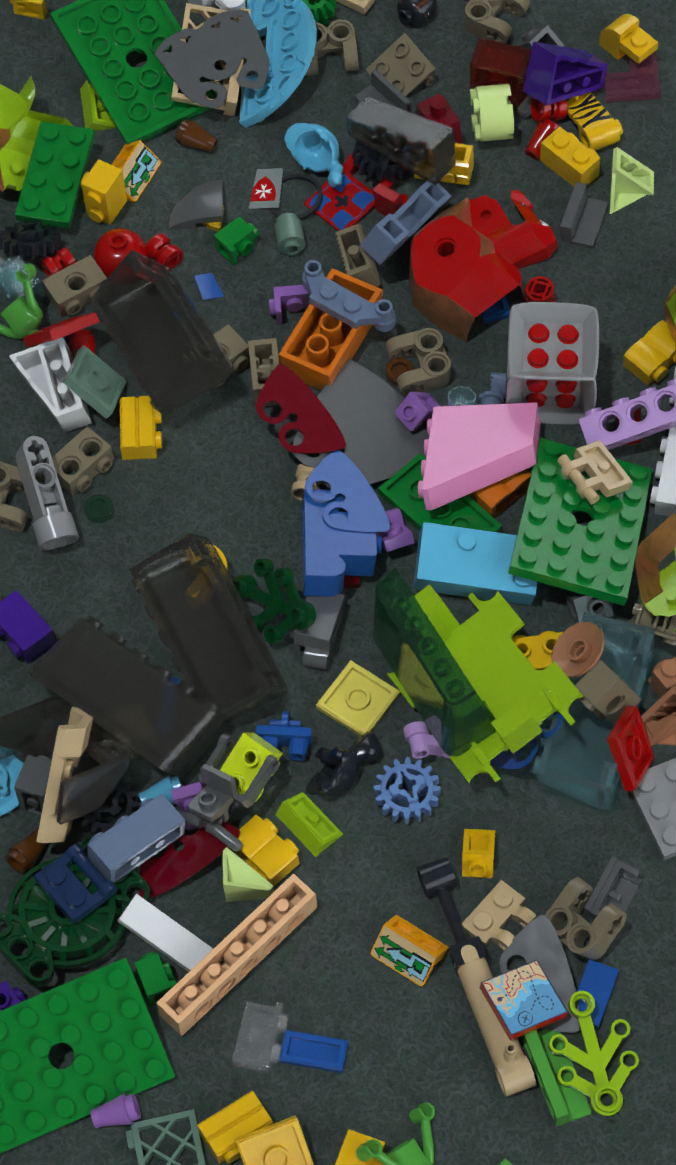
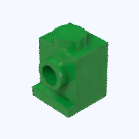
(235, 240)
(154, 976)

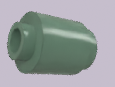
(289, 234)

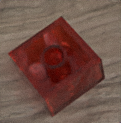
(500, 64)

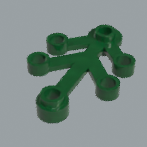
(299, 612)

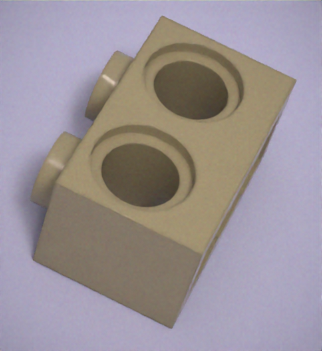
(74, 458)

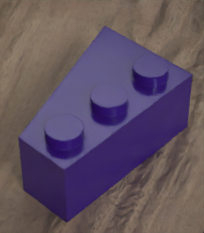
(562, 73)

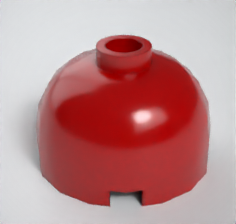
(115, 246)

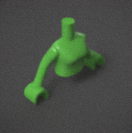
(23, 315)
(409, 1151)

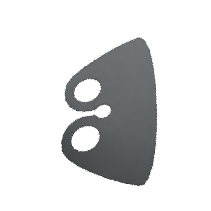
(541, 943)

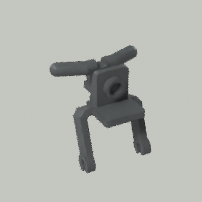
(220, 794)

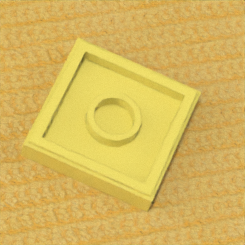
(357, 699)

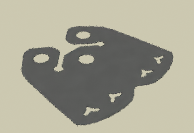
(206, 46)

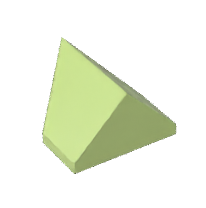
(628, 180)
(242, 881)

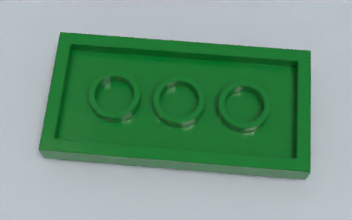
(55, 174)
(402, 493)

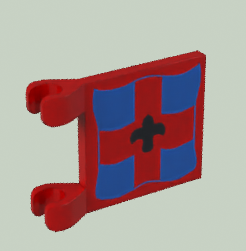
(347, 202)

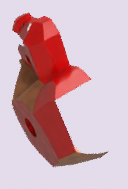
(473, 259)

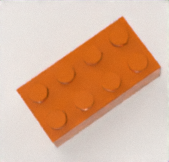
(324, 343)

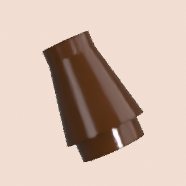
(194, 136)
(25, 853)

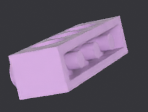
(629, 430)

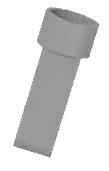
(52, 524)

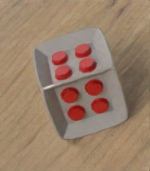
(553, 359)

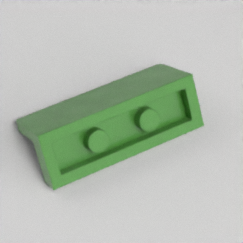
(563, 1102)

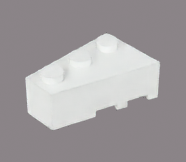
(44, 371)

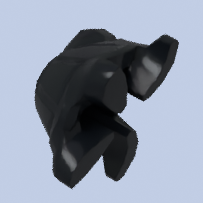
(342, 765)

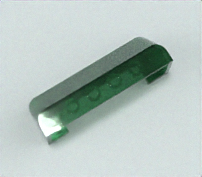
(427, 668)

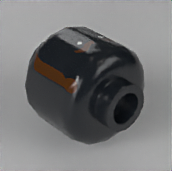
(416, 11)

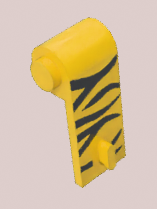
(594, 122)

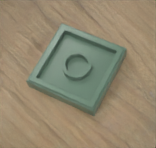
(95, 381)

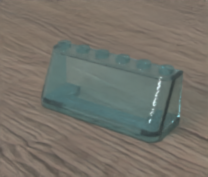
(578, 755)

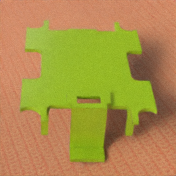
(500, 675)

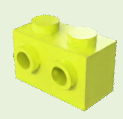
(247, 760)

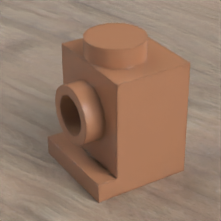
(663, 676)

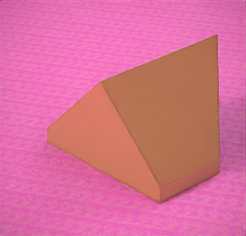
(661, 720)

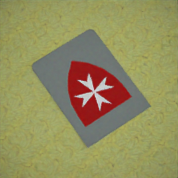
(266, 188)

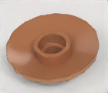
(578, 649)

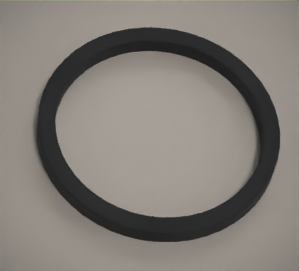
(310, 179)

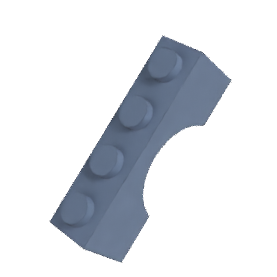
(398, 228)

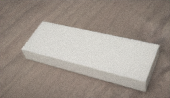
(163, 933)

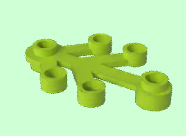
(595, 1059)

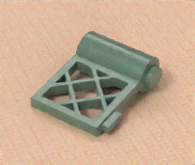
(135, 1142)

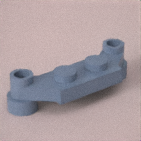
(345, 304)

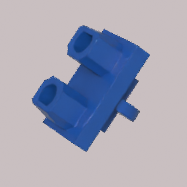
(287, 733)

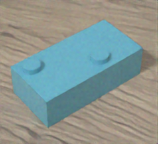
(469, 562)

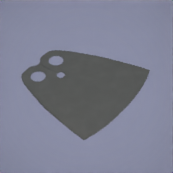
(366, 417)

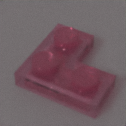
(638, 84)

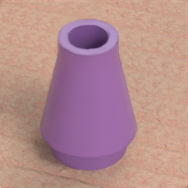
(118, 1111)

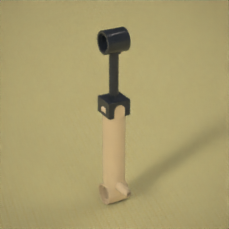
(471, 965)

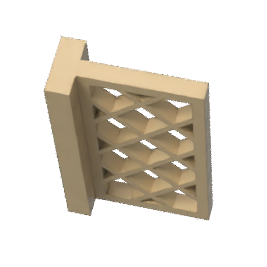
(231, 84)

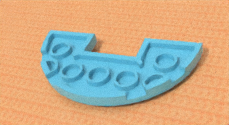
(290, 49)

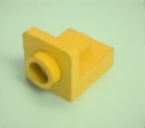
(30, 8)
(478, 853)

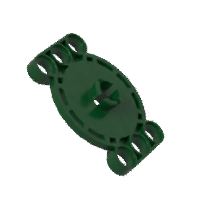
(54, 936)

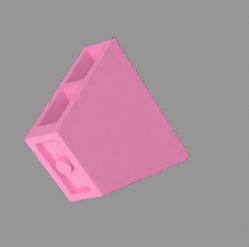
(476, 448)

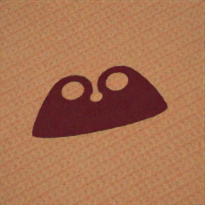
(313, 420)
(177, 866)

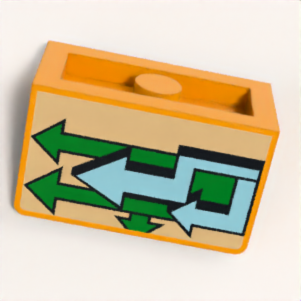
(138, 167)
(408, 949)

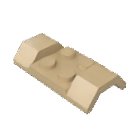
(68, 748)

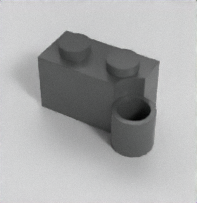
(321, 635)

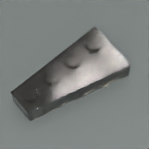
(404, 138)

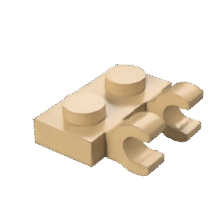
(495, 913)

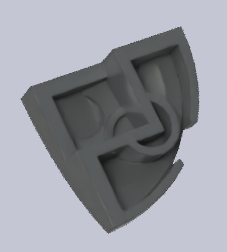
(200, 205)

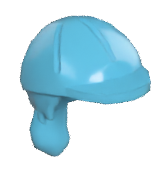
(315, 149)

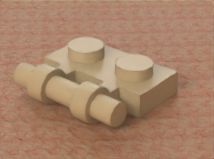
(602, 469)

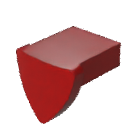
(387, 200)

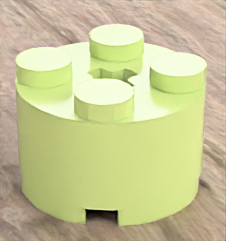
(492, 113)

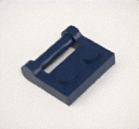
(68, 891)

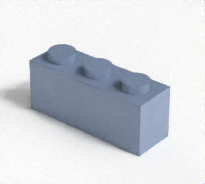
(135, 838)

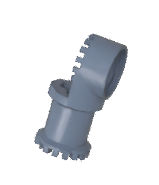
(497, 392)

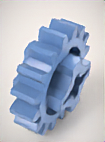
(416, 780)

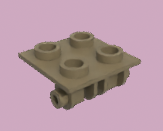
(404, 66)
(662, 628)

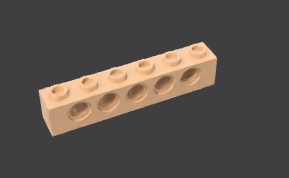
(237, 955)

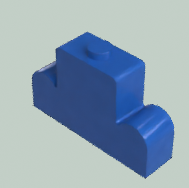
(331, 551)

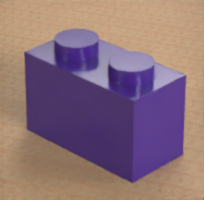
(24, 628)

